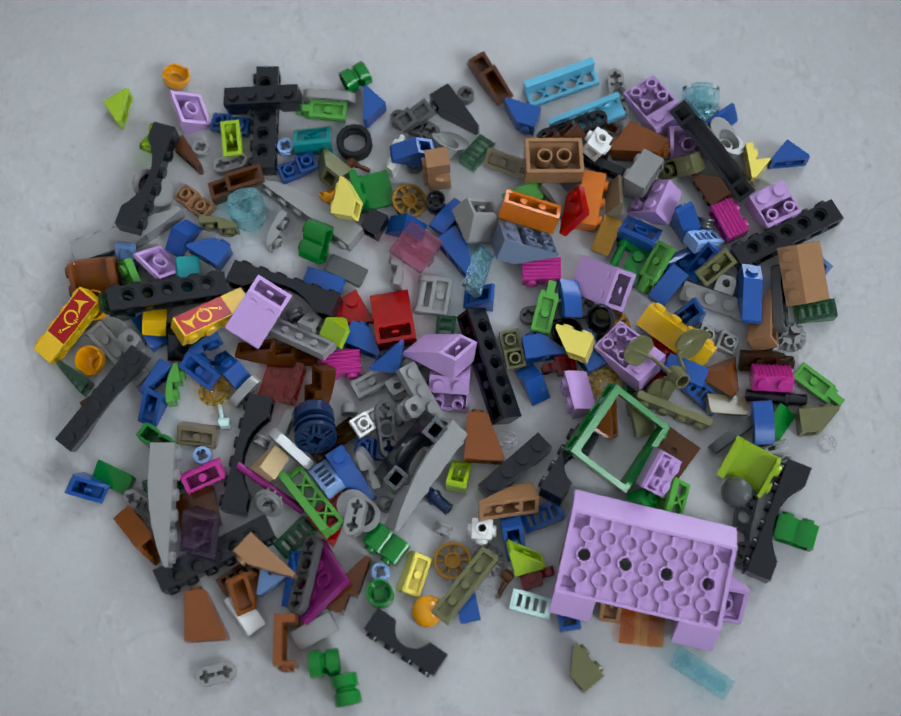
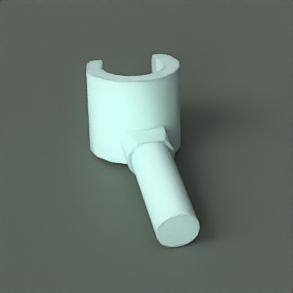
(225, 423)

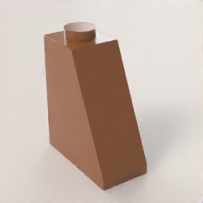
(635, 139)
(481, 441)
(138, 533)
(201, 618)

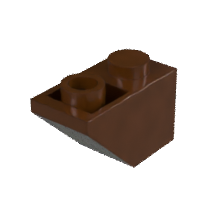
(712, 187)

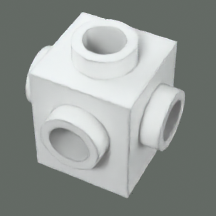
(596, 143)
(478, 537)

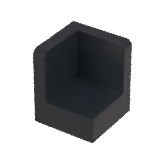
(375, 224)

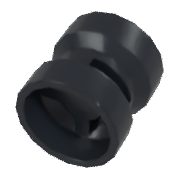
(433, 199)

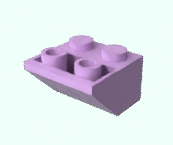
(657, 204)
(772, 205)
(449, 393)
(578, 393)
(658, 472)

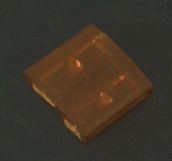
(641, 629)

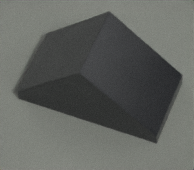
(175, 350)

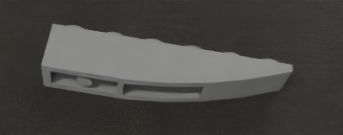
(309, 207)
(103, 242)
(423, 471)
(162, 497)

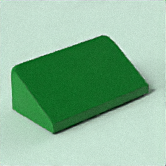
(782, 419)
(116, 478)

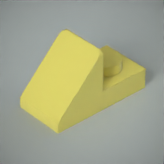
(753, 165)

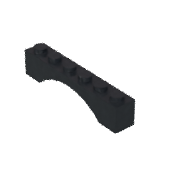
(714, 150)
(134, 213)
(323, 302)
(112, 385)
(257, 414)
(762, 559)

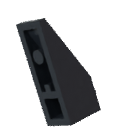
(451, 108)

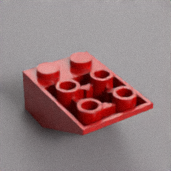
(393, 319)

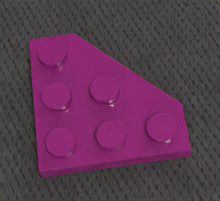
(328, 583)

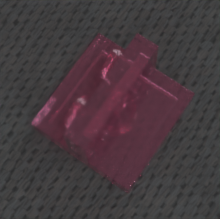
(416, 247)

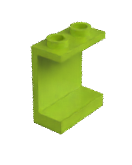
(752, 464)

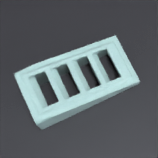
(529, 611)

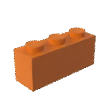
(594, 186)
(529, 211)

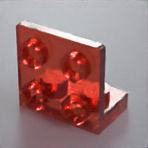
(283, 383)

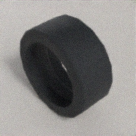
(353, 129)

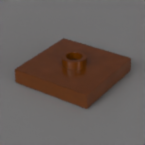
(680, 448)
(202, 498)

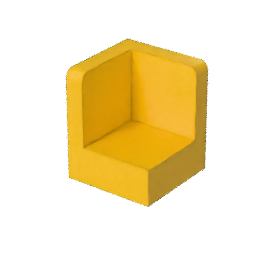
(154, 322)

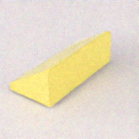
(414, 574)

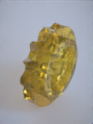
(602, 375)
(207, 397)

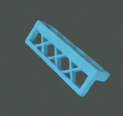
(558, 77)
(609, 104)

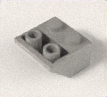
(642, 174)
(476, 219)

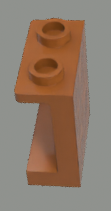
(93, 273)
(280, 641)

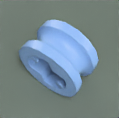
(284, 142)
(200, 450)
(386, 570)

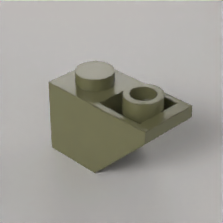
(683, 165)
(331, 168)
(813, 420)
(582, 669)

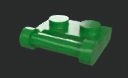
(635, 259)

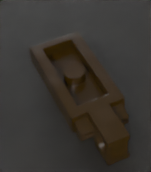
(749, 357)
(344, 435)

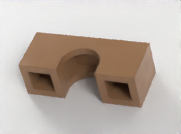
(436, 169)

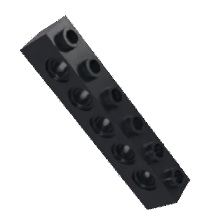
(265, 76)
(826, 211)
(118, 306)
(489, 367)
(166, 576)

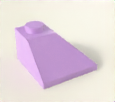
(736, 600)

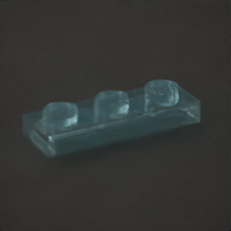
(478, 271)
(701, 673)

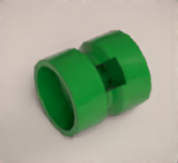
(356, 77)
(380, 593)
(324, 663)
(346, 690)

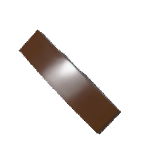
(274, 354)

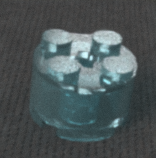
(703, 98)
(245, 199)

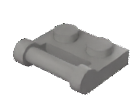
(439, 296)

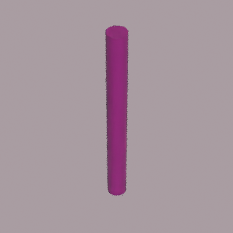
(265, 484)

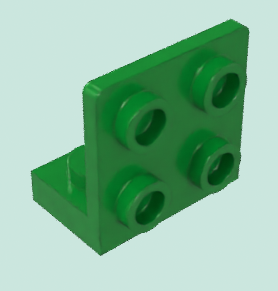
(372, 189)

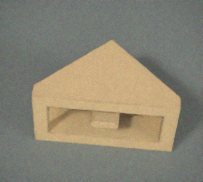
(270, 463)

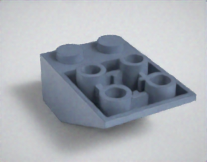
(521, 245)

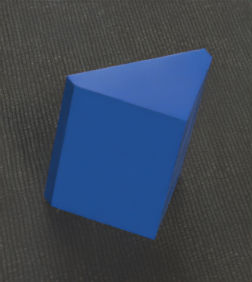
(639, 233)

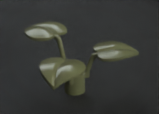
(688, 344)

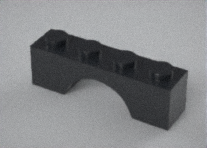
(283, 97)
(396, 465)
(510, 470)
(556, 484)
(428, 658)

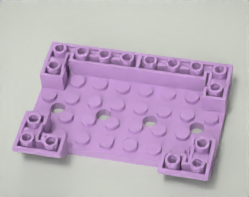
(651, 542)

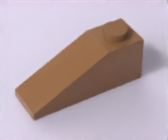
(764, 335)
(510, 502)
(258, 556)

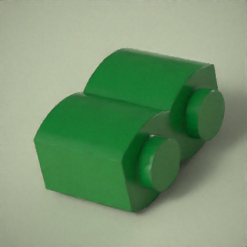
(315, 241)
(149, 433)
(795, 532)
(386, 544)

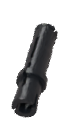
(777, 397)

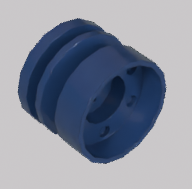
(314, 426)

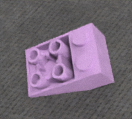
(652, 104)
(604, 282)
(258, 311)
(612, 348)
(443, 353)

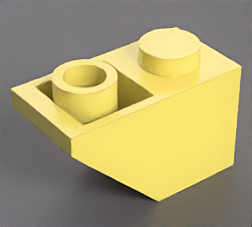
(346, 201)
(576, 343)

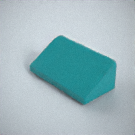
(185, 266)

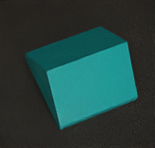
(312, 140)

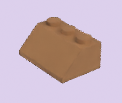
(553, 160)
(803, 273)

